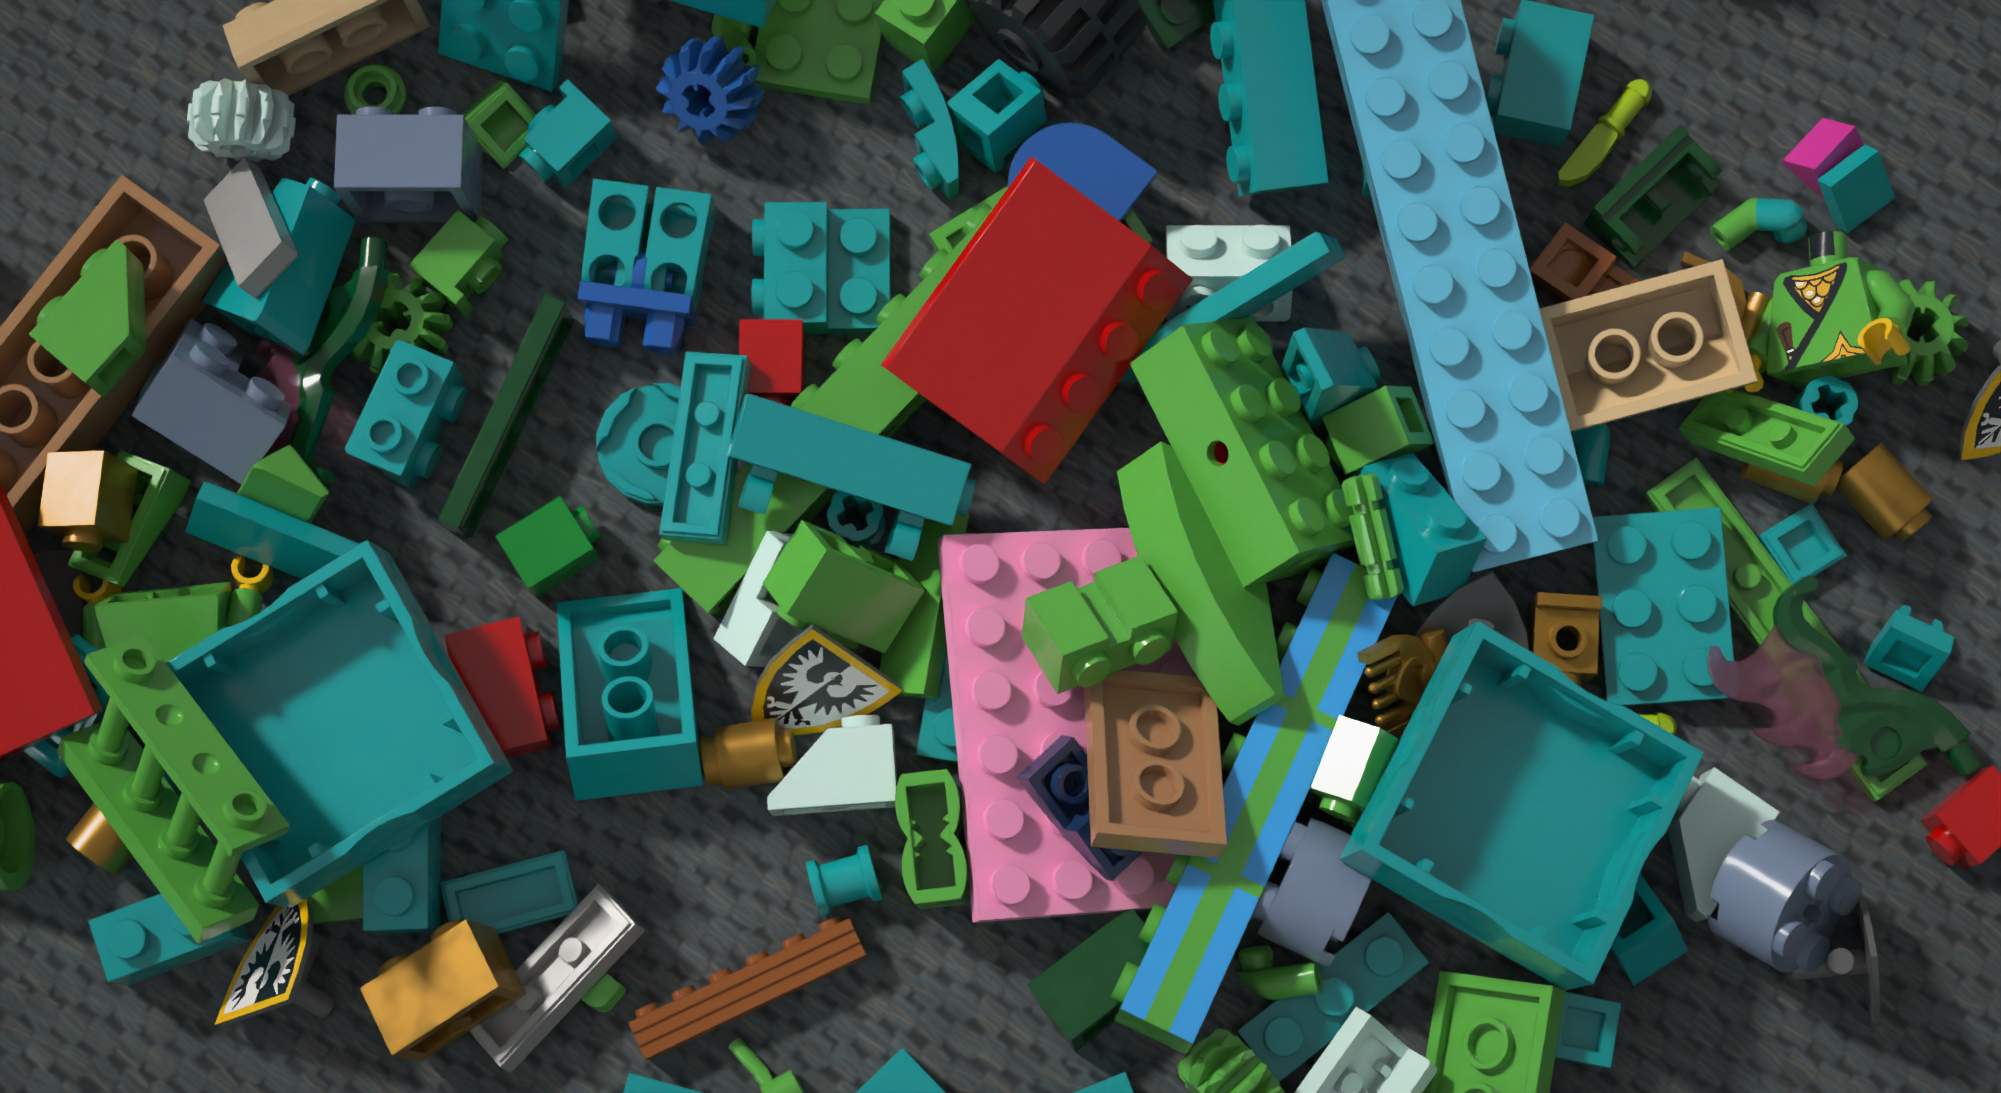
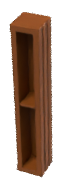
(747, 989)

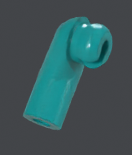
(1592, 453)

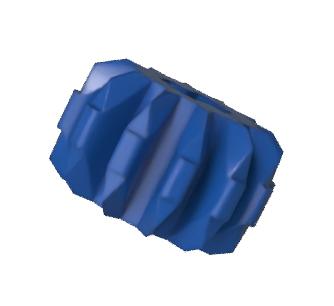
(710, 89)

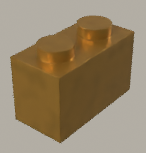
(442, 989)

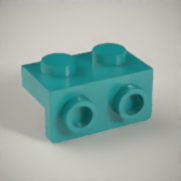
(408, 414)

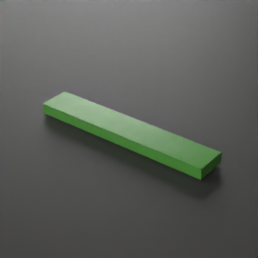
(1755, 584)

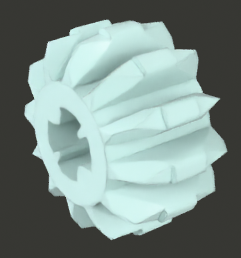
(241, 120)

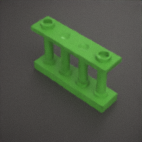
(144, 808)

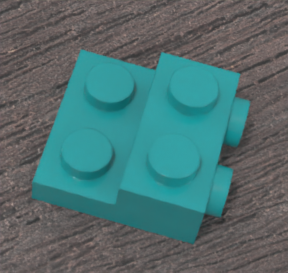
(823, 266)

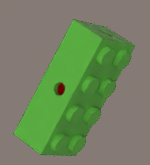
(1246, 448)

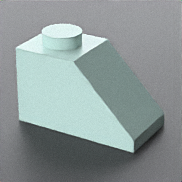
(842, 771)
(1705, 830)

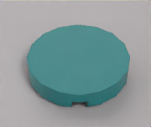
(631, 471)

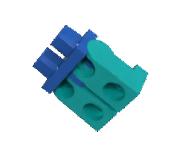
(640, 282)

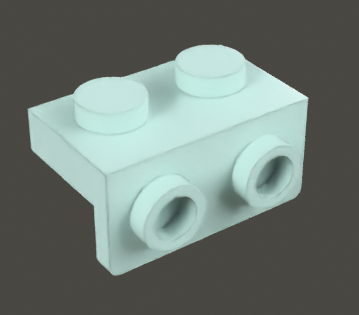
(1223, 254)
(1367, 1060)

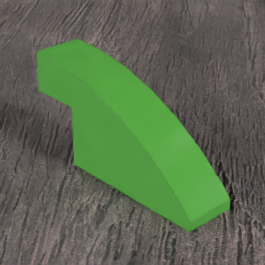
(1219, 623)

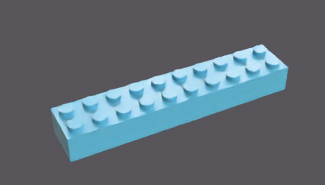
(1461, 274)

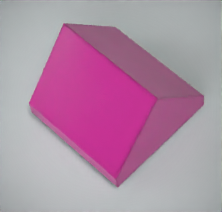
(1822, 150)

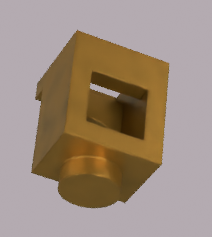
(1566, 612)

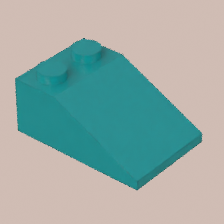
(628, 694)

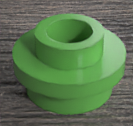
(371, 77)

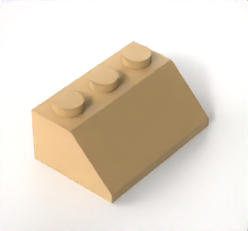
(308, 40)
(1647, 345)

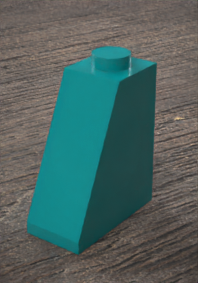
(295, 300)

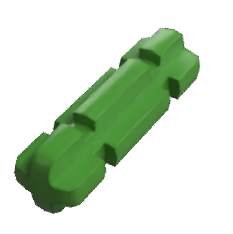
(1372, 536)

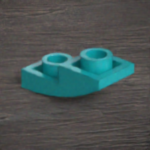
(935, 143)

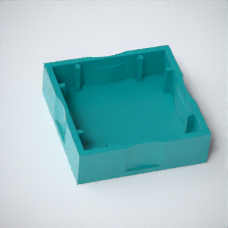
(342, 720)
(1521, 807)

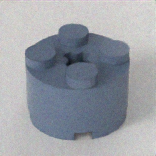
(1314, 895)
(1782, 897)

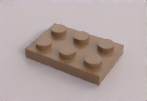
(1154, 765)

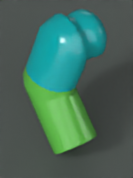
(1760, 214)

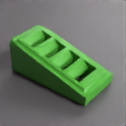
(154, 511)

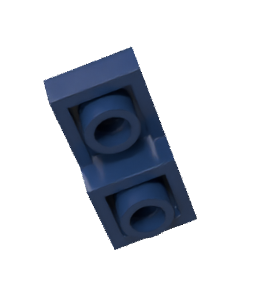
(1060, 789)

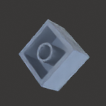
(408, 166)

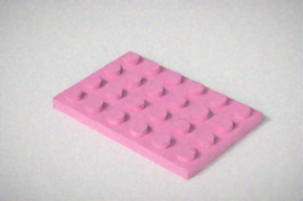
(1012, 714)

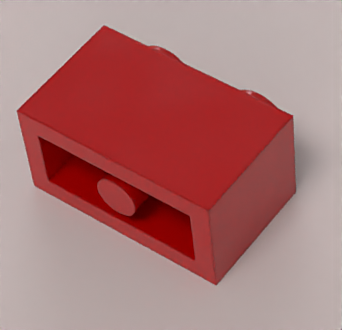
(502, 676)

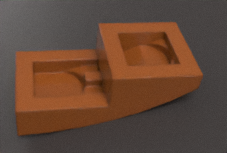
(1577, 267)

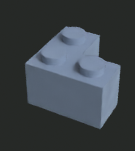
(209, 405)

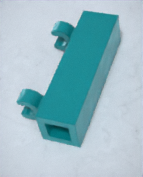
(850, 462)

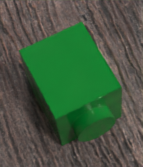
(550, 545)

